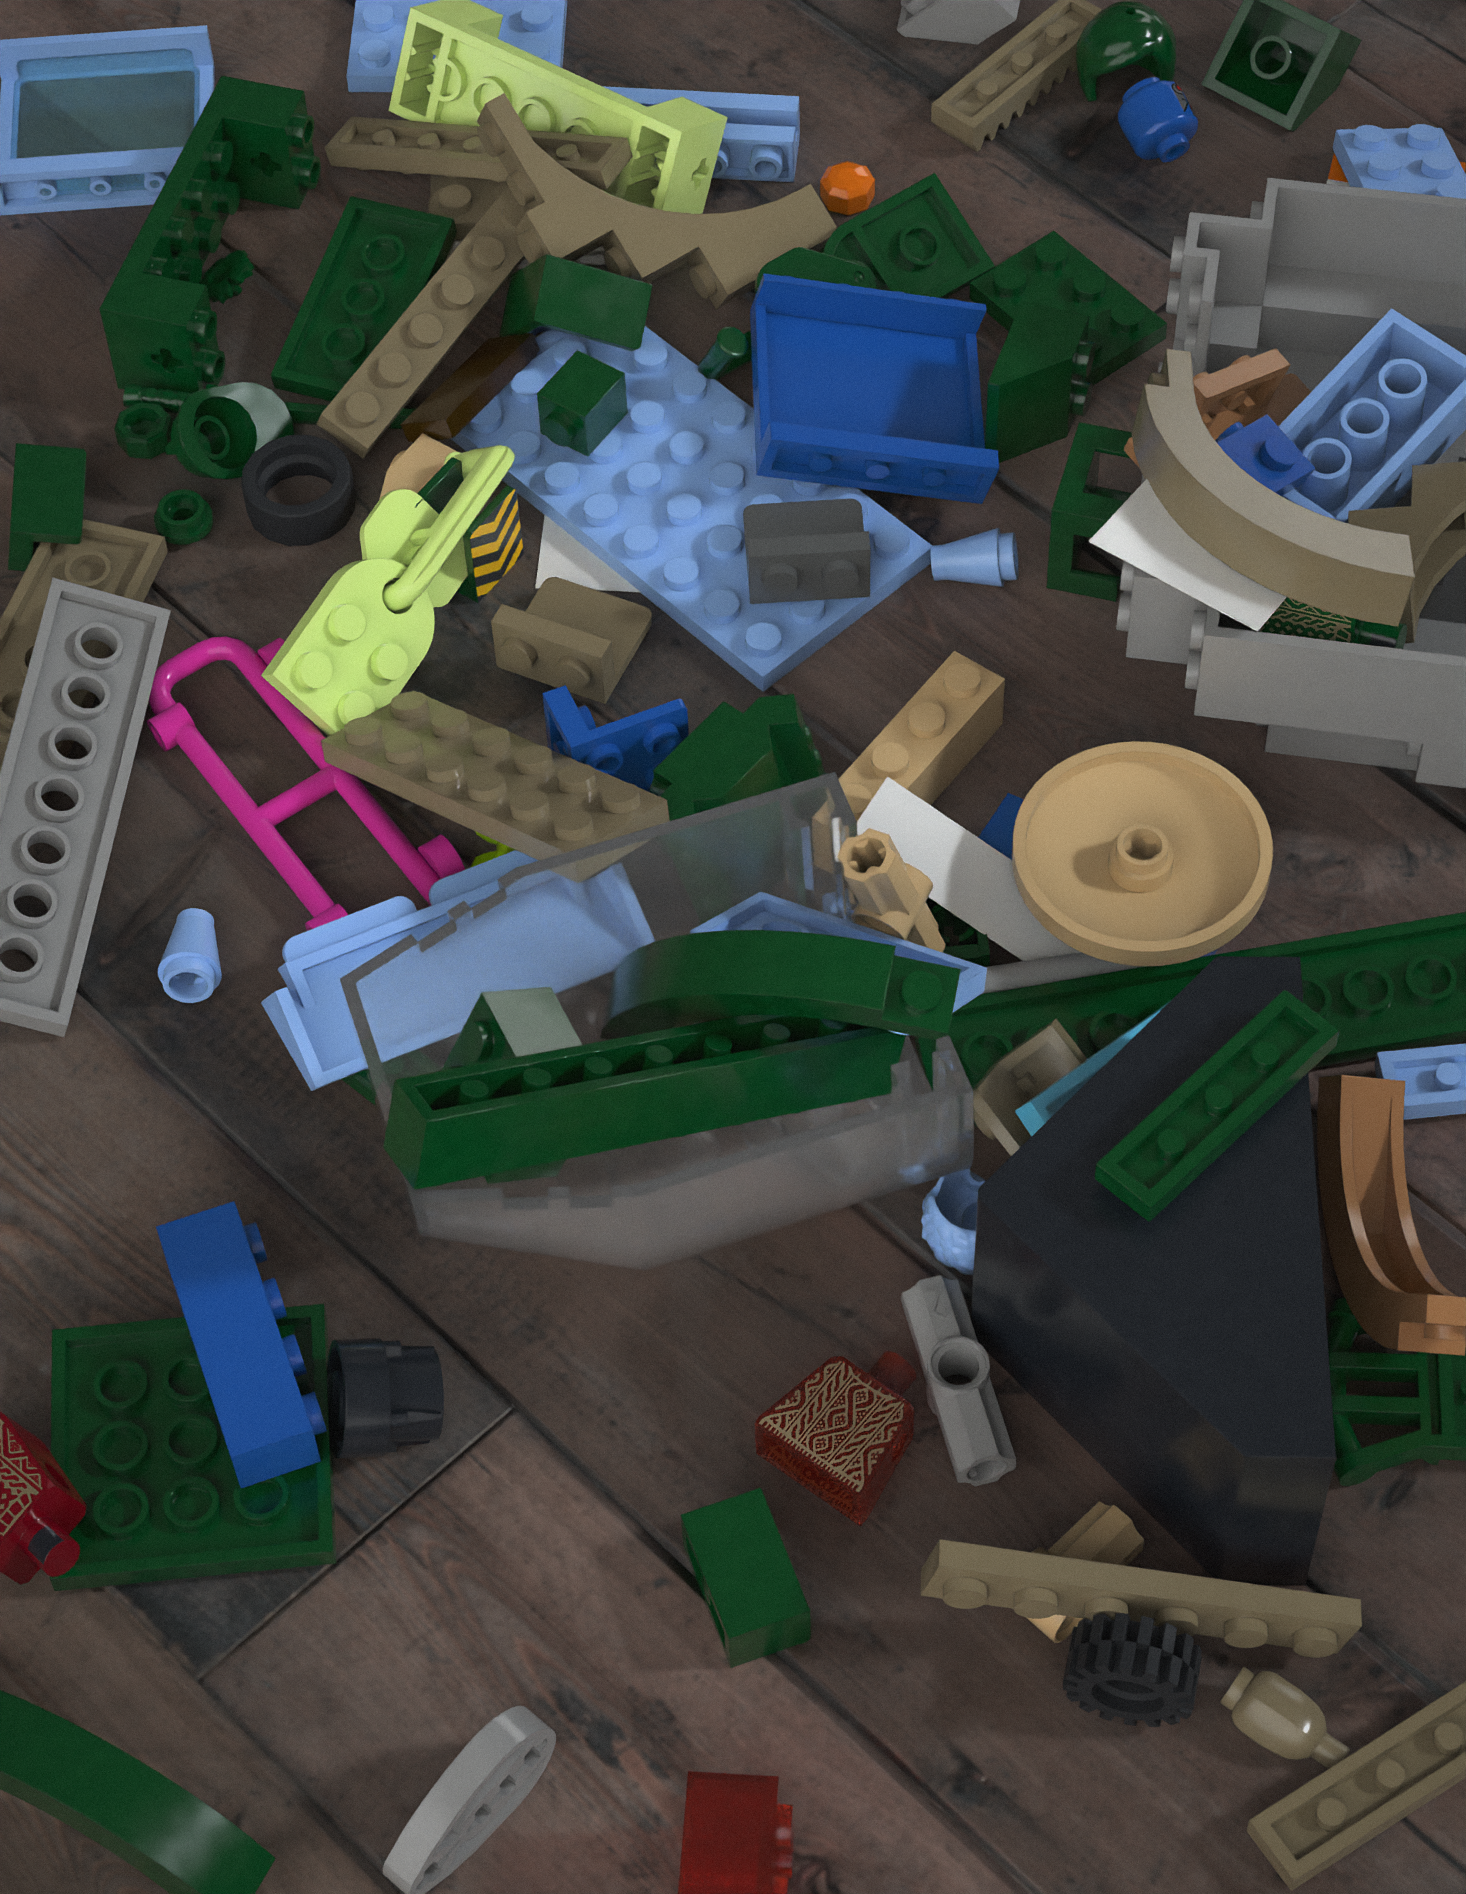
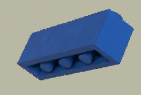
(240, 1345)

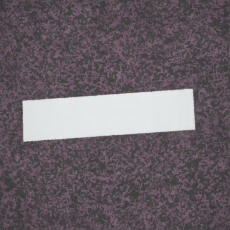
(964, 870)

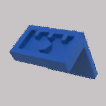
(622, 748)

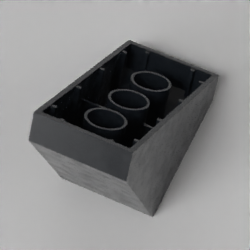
(1184, 1340)

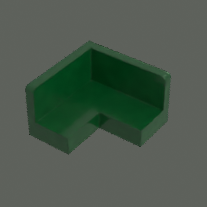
(577, 302)

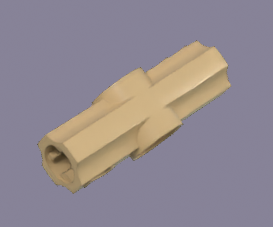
(888, 890)

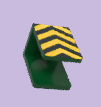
(493, 538)

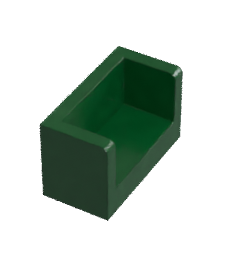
(746, 1577)

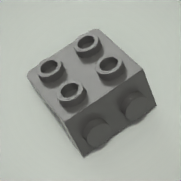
(806, 551)

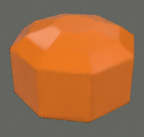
(847, 188)

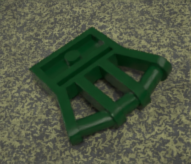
(1435, 1410)

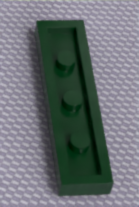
(1216, 1105)

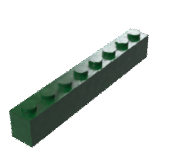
(629, 1093)

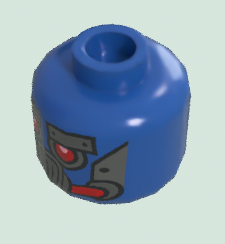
(1157, 119)

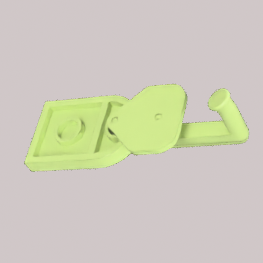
(349, 646)

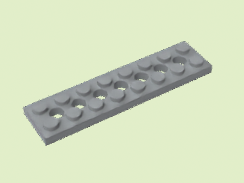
(96, 784)

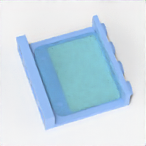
(98, 116)

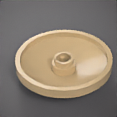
(1142, 853)

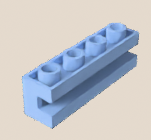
(758, 134)

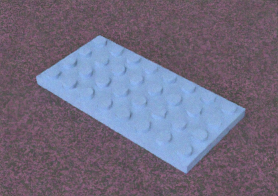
(670, 500)

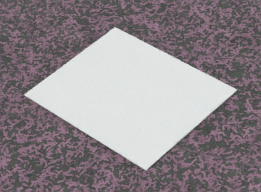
(1153, 542)

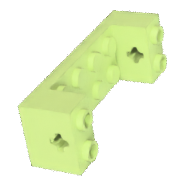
(478, 67)

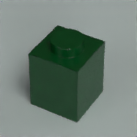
(582, 403)

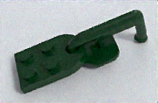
(903, 244)

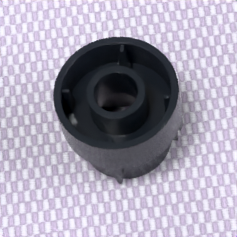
(383, 1396)

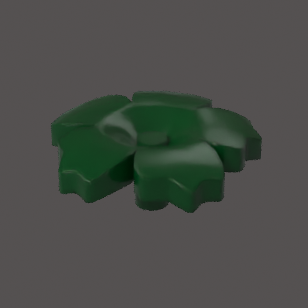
(227, 275)

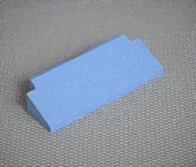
(314, 1011)

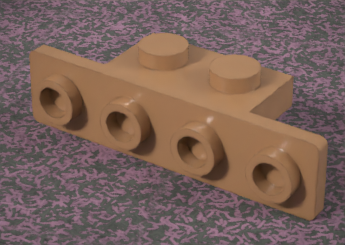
(1245, 393)

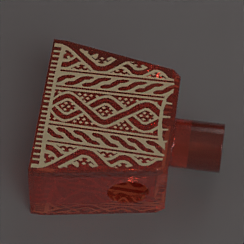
(842, 1431)

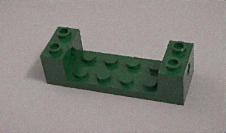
(157, 314)

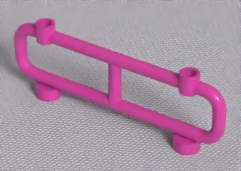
(175, 727)

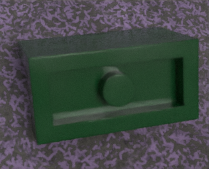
(45, 499)

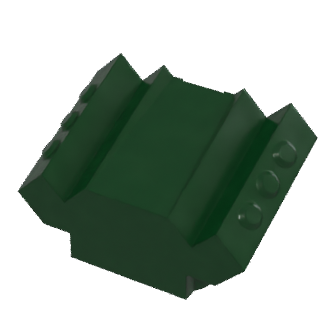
(738, 757)

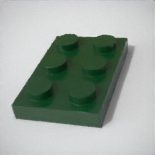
(1065, 279)

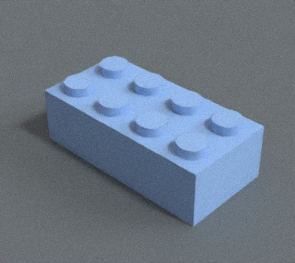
(1375, 416)

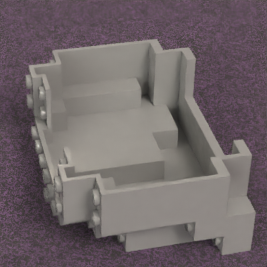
(1312, 281)

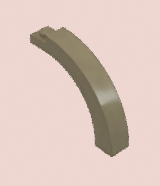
(1253, 528)

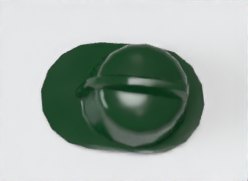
(225, 426)

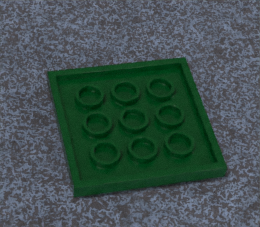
(155, 1467)

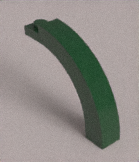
(779, 975)
(124, 1805)

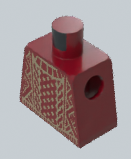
(35, 1508)

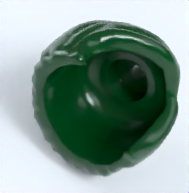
(1125, 36)

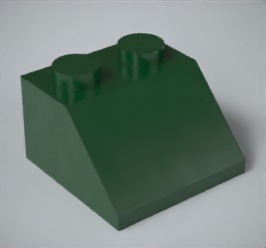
(1280, 61)
(1038, 380)

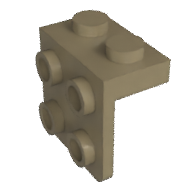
(571, 638)
(1018, 1079)

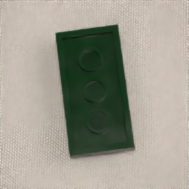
(361, 289)

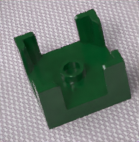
(1082, 510)

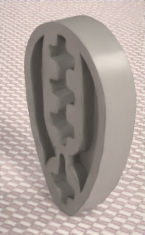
(471, 1799)

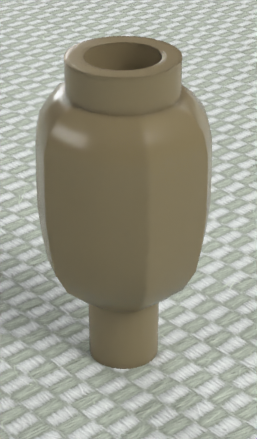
(1281, 1718)

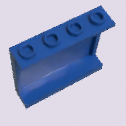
(868, 389)

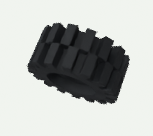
(1132, 1670)

